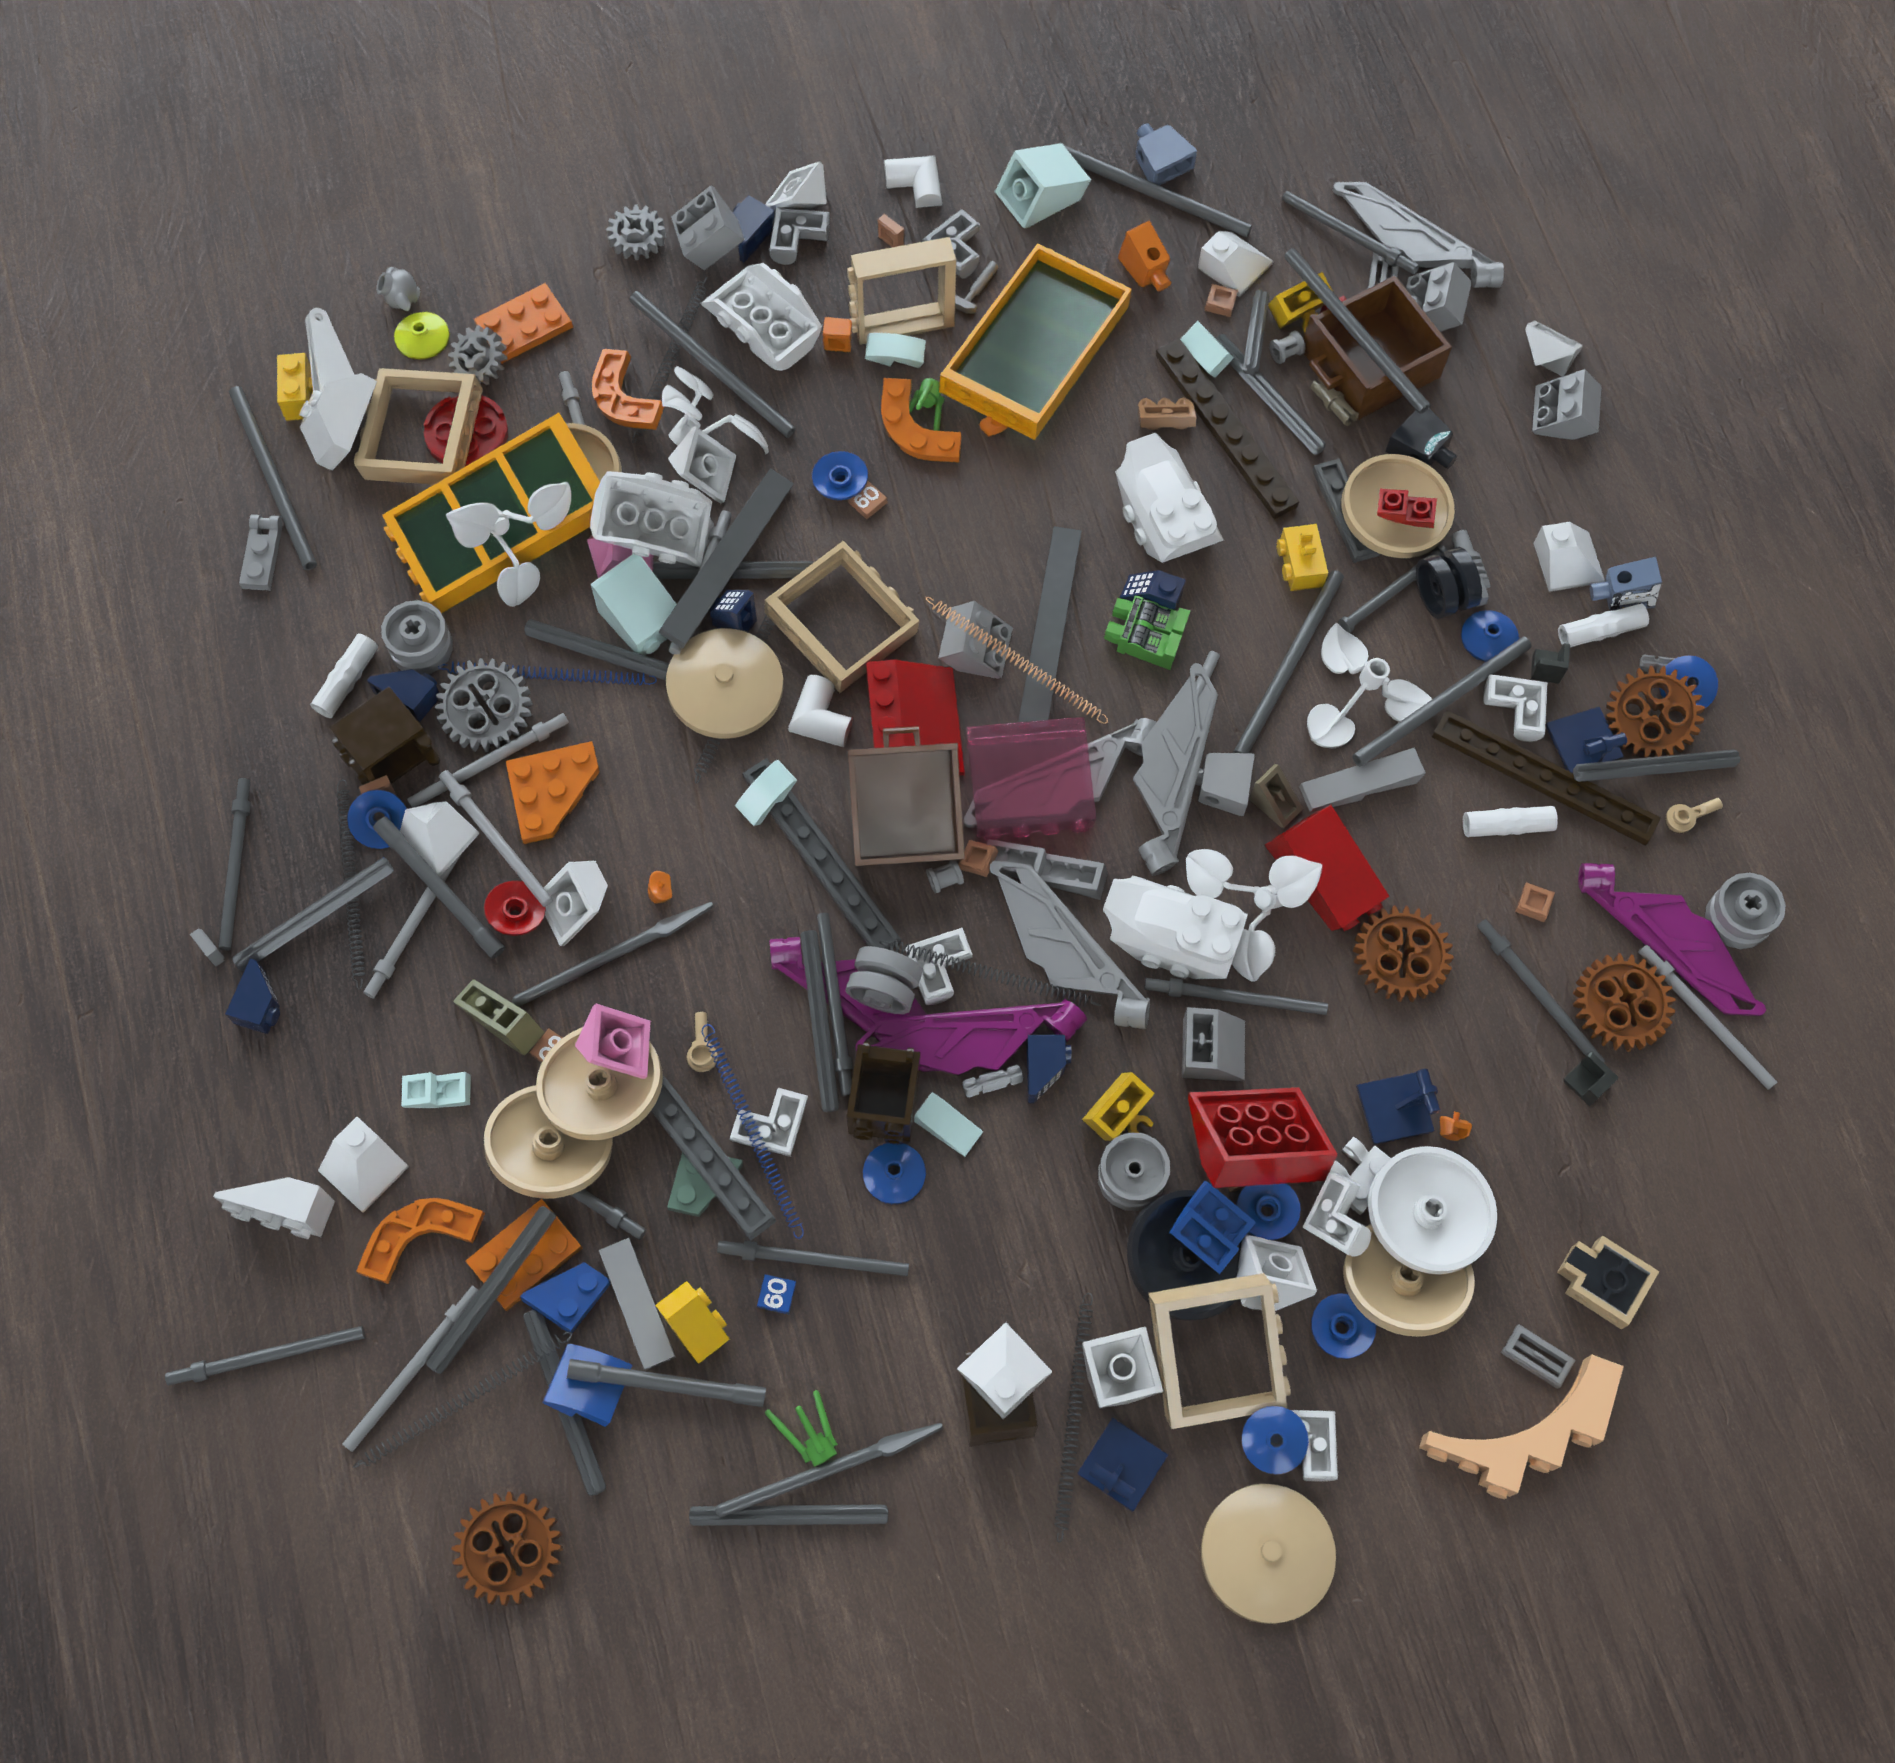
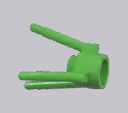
(927, 397)
(818, 1448)

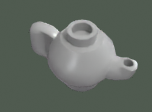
(398, 288)

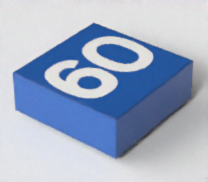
(776, 1294)

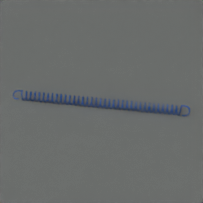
(583, 676)
(756, 1146)

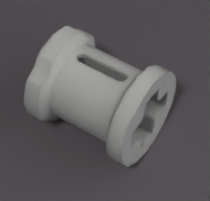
(1295, 343)
(945, 876)

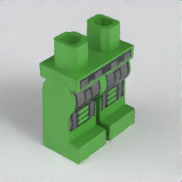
(1149, 630)

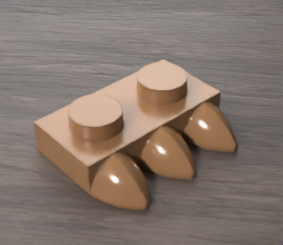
(1166, 414)

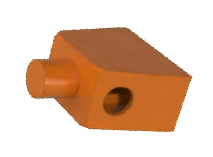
(1145, 257)

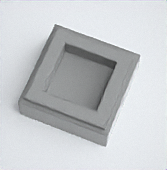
(207, 947)

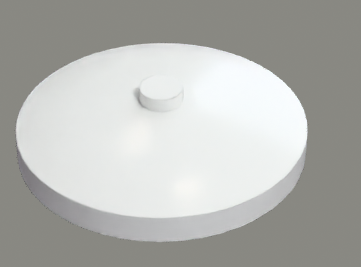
(1432, 1210)

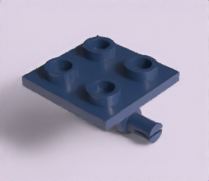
(1585, 739)
(1399, 1106)
(1122, 1464)

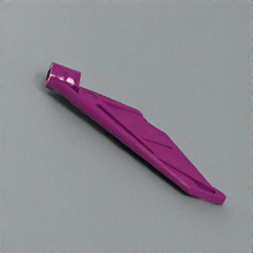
(1675, 936)
(787, 958)
(974, 1037)

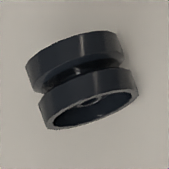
(1448, 582)

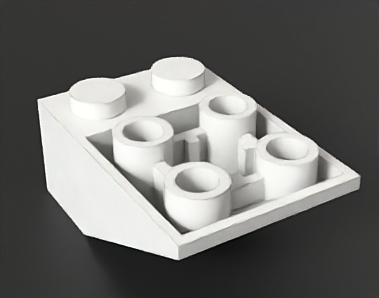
(280, 1203)

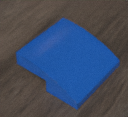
(1212, 1226)
(587, 1399)

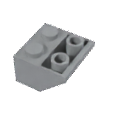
(706, 228)
(1441, 294)
(1567, 406)
(969, 654)
(1213, 1045)

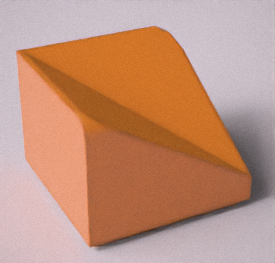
(837, 334)

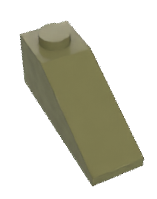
(500, 1017)

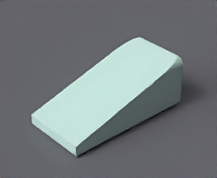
(1206, 349)
(947, 1124)

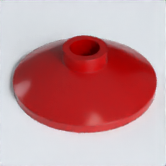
(510, 897)

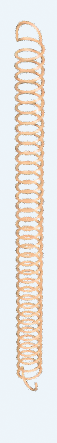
(990, 642)

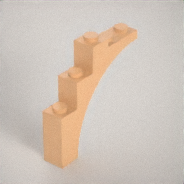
(1503, 1460)

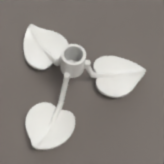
(675, 399)
(475, 522)
(1346, 652)
(1292, 885)

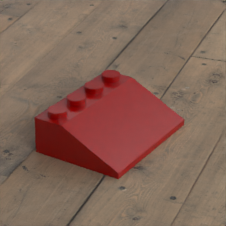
(913, 696)
(1259, 1137)

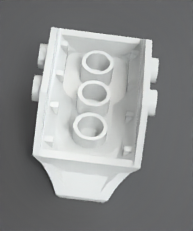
(766, 315)
(1164, 501)
(652, 517)
(1173, 928)

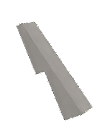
(1356, 782)
(1057, 871)
(637, 1304)

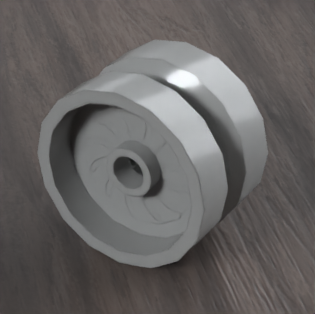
(417, 637)
(1746, 910)
(884, 980)
(1138, 1153)

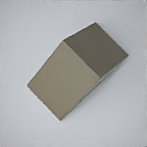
(1276, 797)

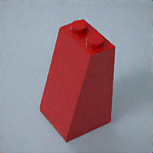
(1346, 881)

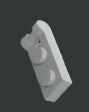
(261, 552)

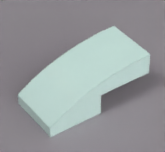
(890, 347)
(765, 791)
(435, 1091)

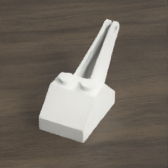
(337, 396)

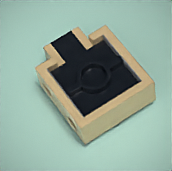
(1607, 1280)

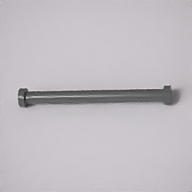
(1349, 622)

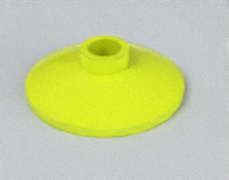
(422, 343)

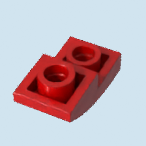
(1407, 510)

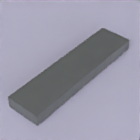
(1332, 480)

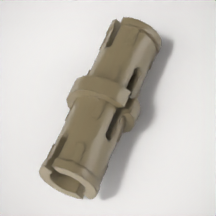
(1335, 402)

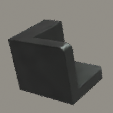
(1550, 665)
(1590, 1079)

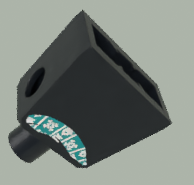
(1423, 438)

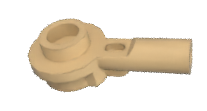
(1683, 818)
(698, 1055)

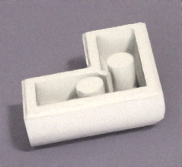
(915, 172)
(1527, 699)
(812, 717)
(934, 982)
(779, 1128)
(1329, 1216)
(1321, 1456)

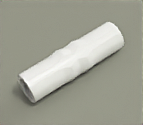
(1604, 625)
(344, 675)
(1510, 821)

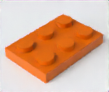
(526, 321)
(547, 1256)

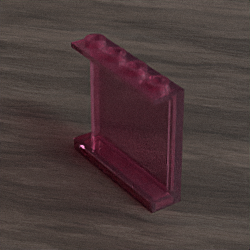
(1031, 777)

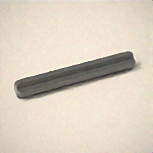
(1256, 332)

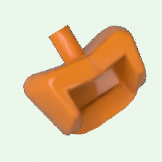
(991, 426)
(659, 887)
(1454, 1128)

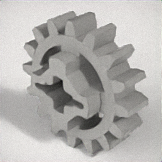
(636, 232)
(475, 354)

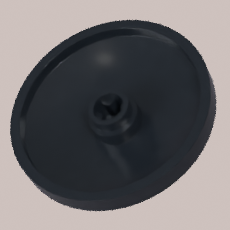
(1164, 1263)

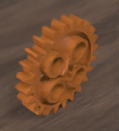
(1677, 698)
(1430, 957)
(1598, 1008)
(480, 1564)

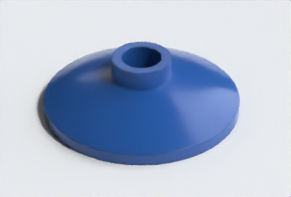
(836, 467)
(1480, 641)
(1700, 671)
(362, 819)
(889, 1187)
(1284, 1208)
(1341, 1309)
(1257, 1436)

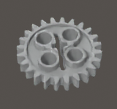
(506, 690)

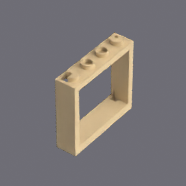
(901, 260)
(459, 437)
(803, 639)
(1205, 1294)

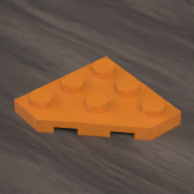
(549, 787)

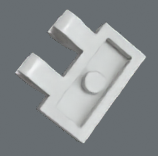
(1366, 1171)

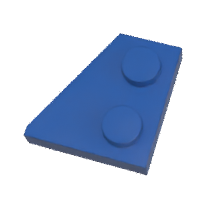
(568, 1296)

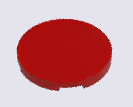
(488, 433)

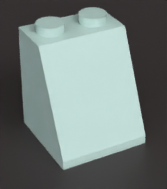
(1041, 183)
(634, 604)

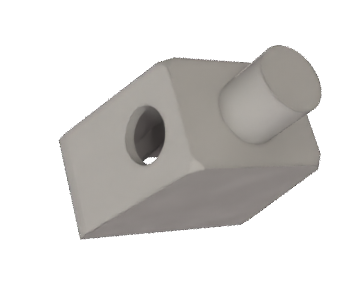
(1226, 781)

